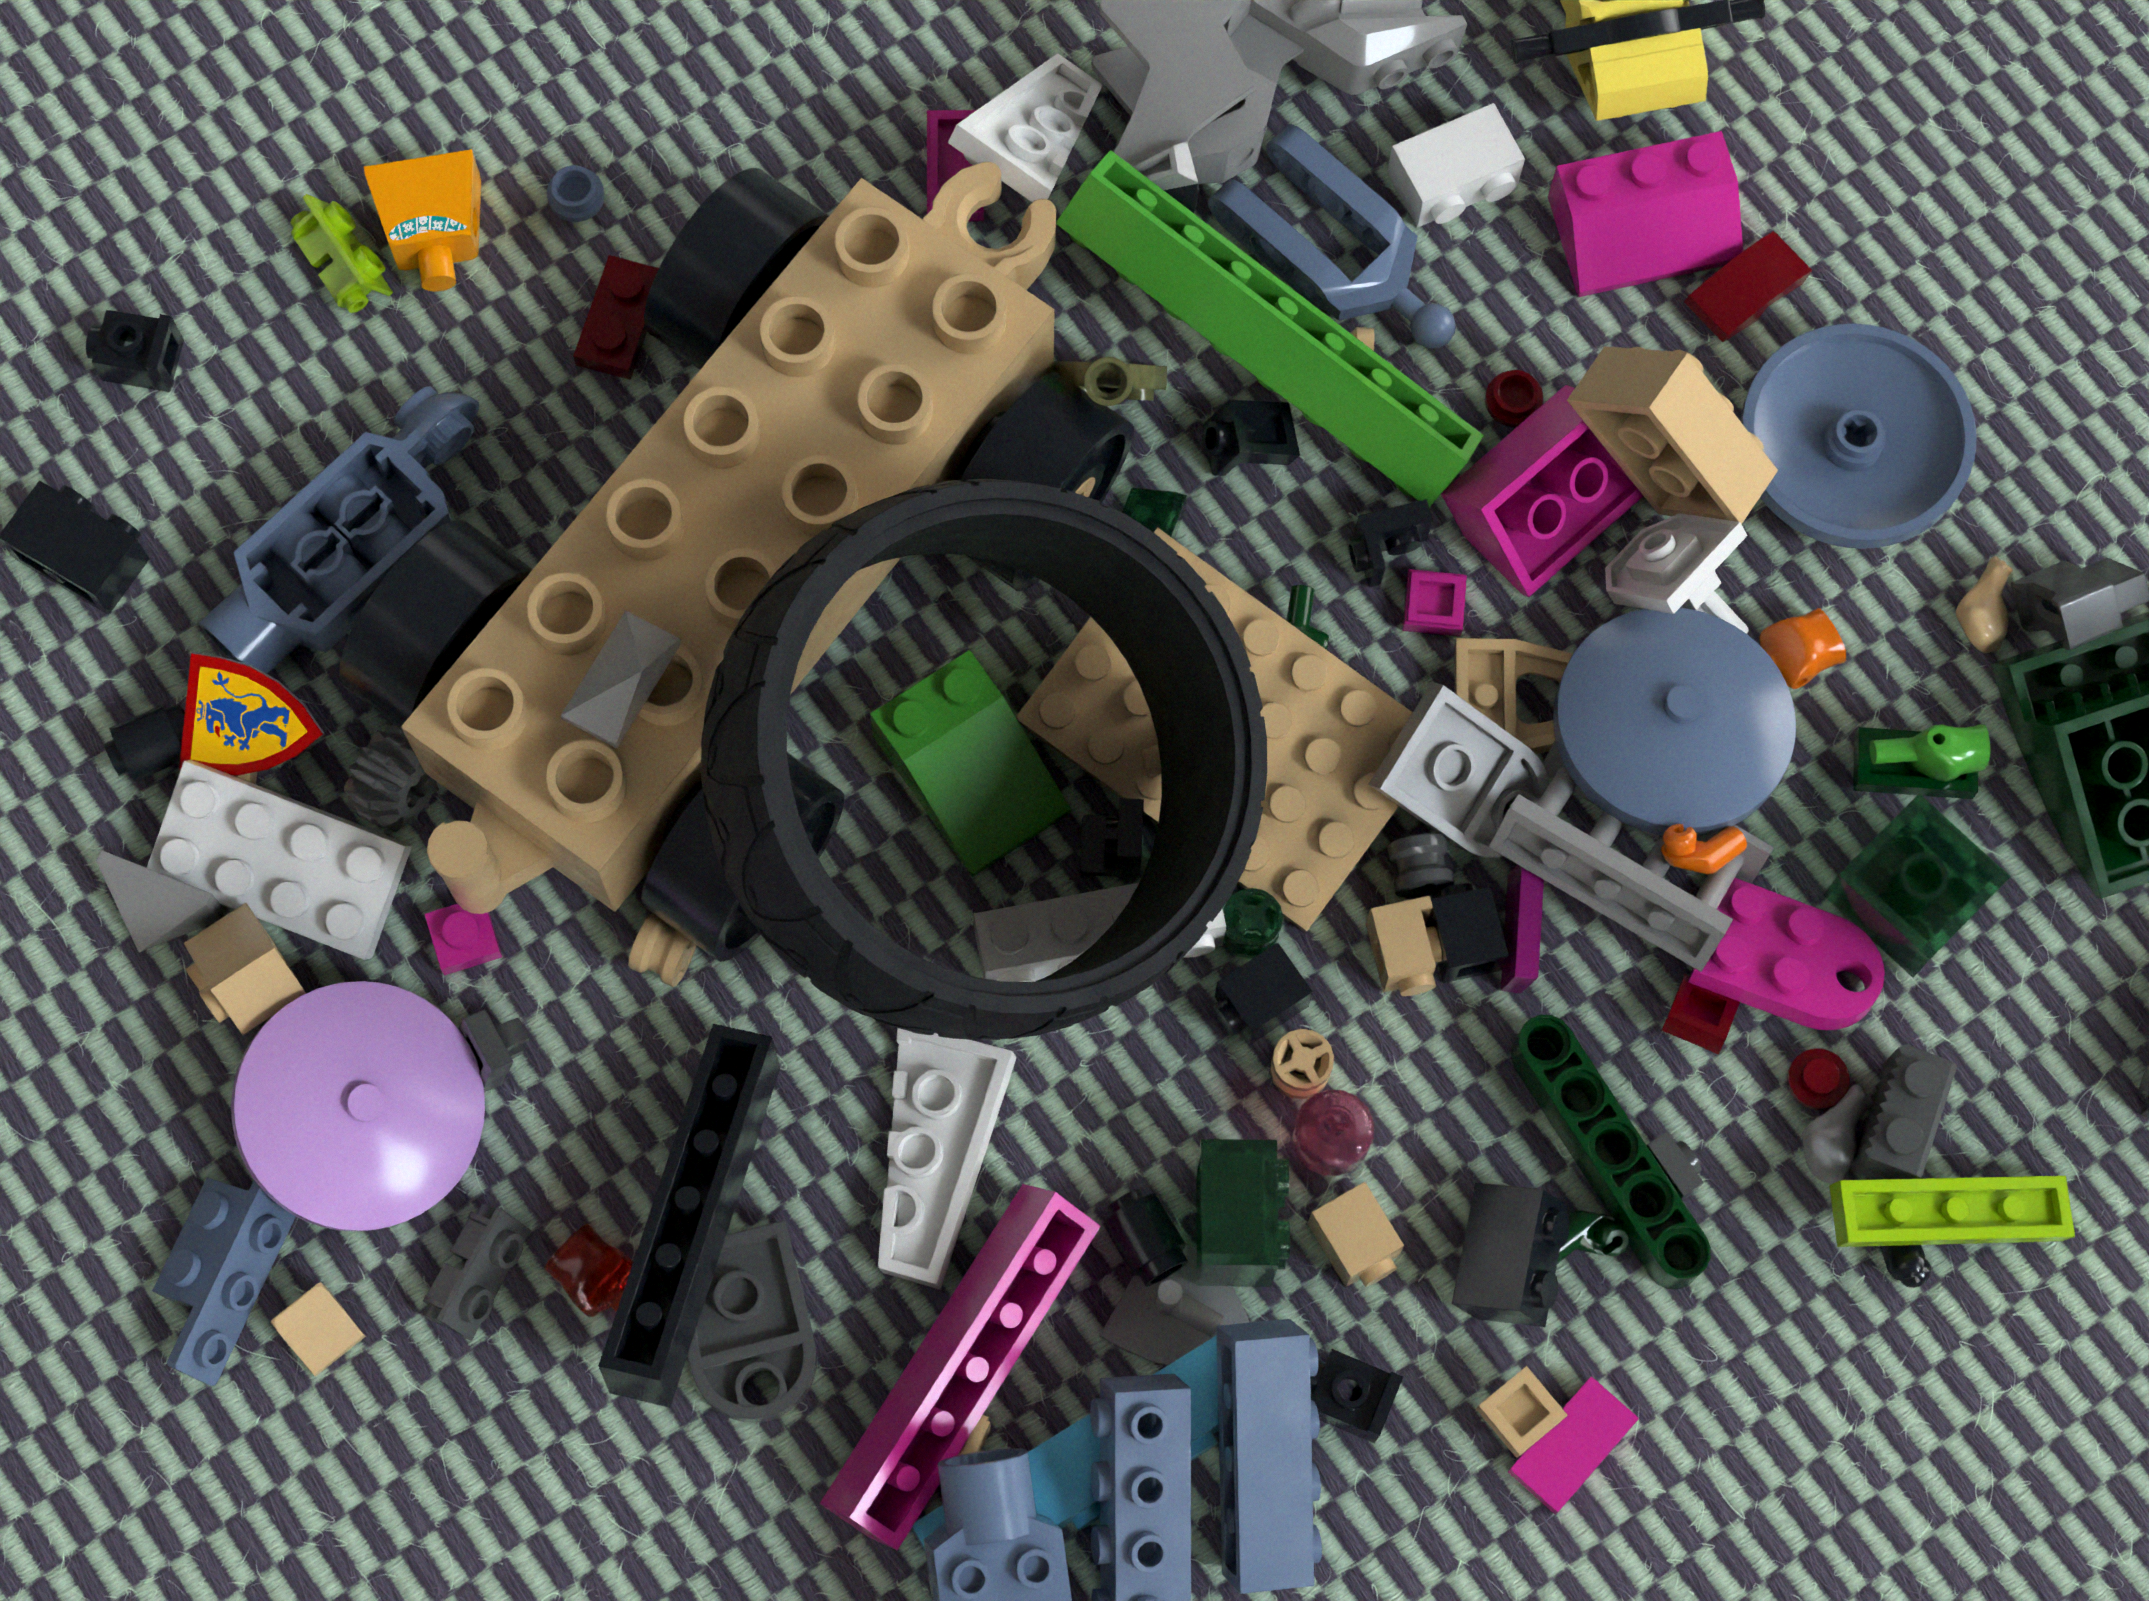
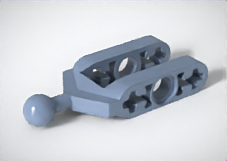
(1305, 266)

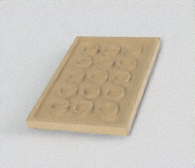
(1322, 734)

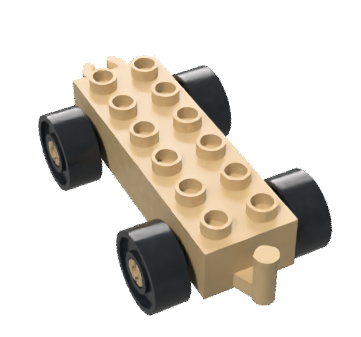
(828, 378)

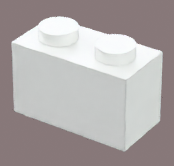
(1456, 166)

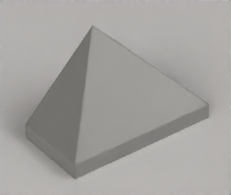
(621, 679)
(156, 904)

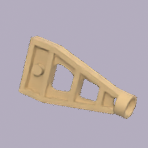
(1488, 676)

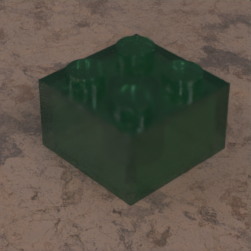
(1916, 885)
(1237, 1212)

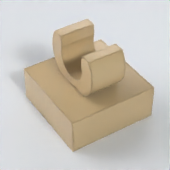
(1521, 1412)

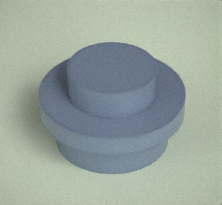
(575, 193)

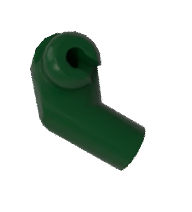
(1595, 1234)

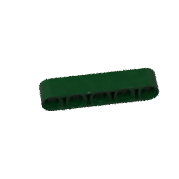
(1609, 1121)

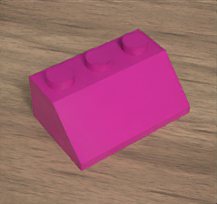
(1647, 213)
(1540, 495)

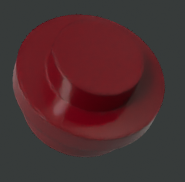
(1513, 397)
(1818, 1079)

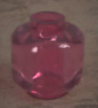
(1323, 1150)

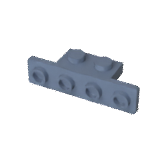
(220, 1272)

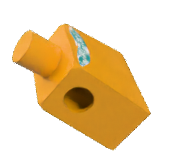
(429, 213)

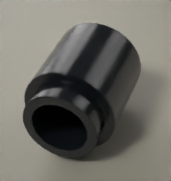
(147, 742)
(1145, 1237)

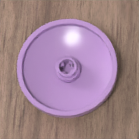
(358, 1106)

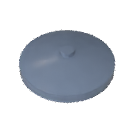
(1862, 435)
(1674, 721)

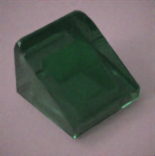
(1156, 509)

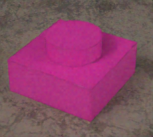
(462, 938)

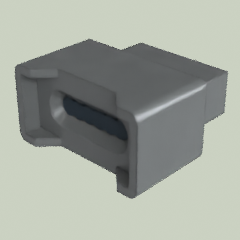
(2077, 600)

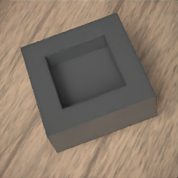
(1678, 1164)

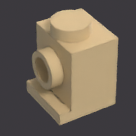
(1403, 946)

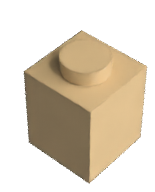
(1356, 1236)

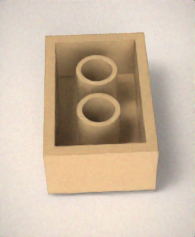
(1673, 433)

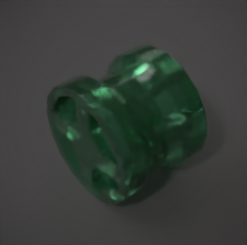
(1258, 912)

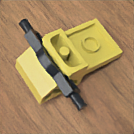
(1636, 51)

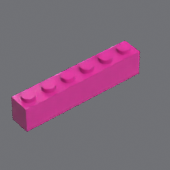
(960, 1365)

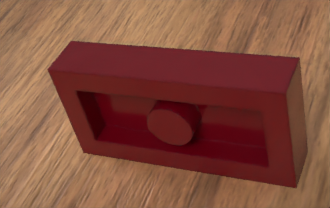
(616, 319)

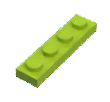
(1951, 1211)

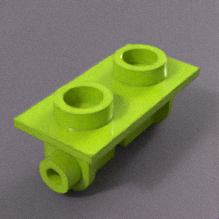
(354, 268)

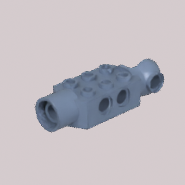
(341, 536)
(991, 1534)

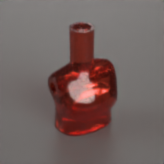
(590, 1271)

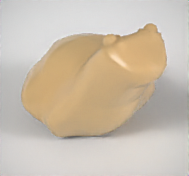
(1983, 609)

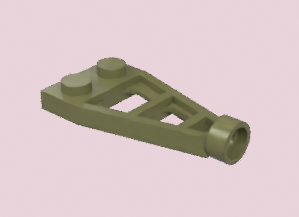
(1132, 380)

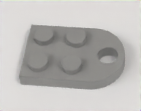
(1458, 771)

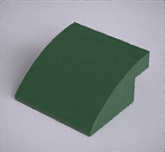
(2087, 747)

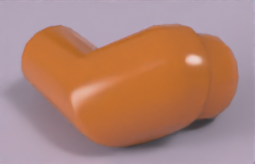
(1707, 857)

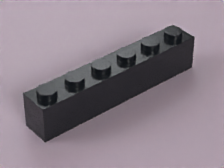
(690, 1216)

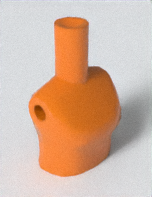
(1803, 646)

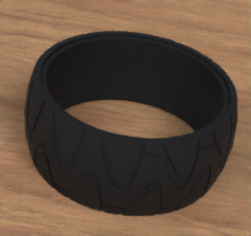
(1189, 674)

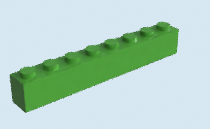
(1269, 329)

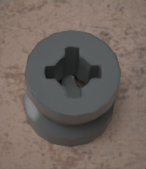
(1420, 865)

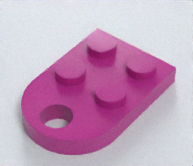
(1787, 960)

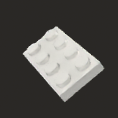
(280, 859)

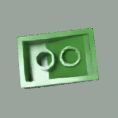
(969, 763)

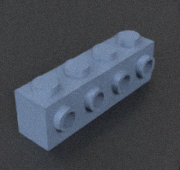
(1267, 1455)
(1142, 1488)

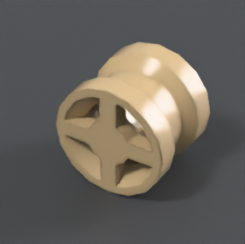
(661, 951)
(1306, 1053)

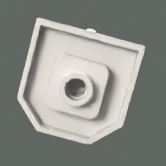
(1675, 566)

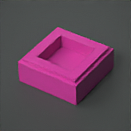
(1434, 602)

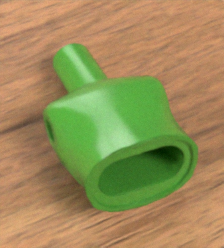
(1938, 751)

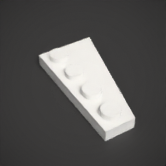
(1030, 126)
(941, 1128)

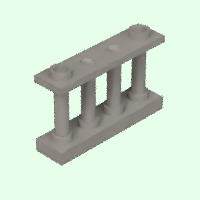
(1614, 883)

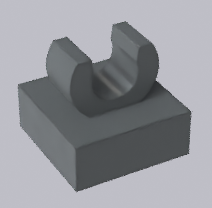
(493, 1046)

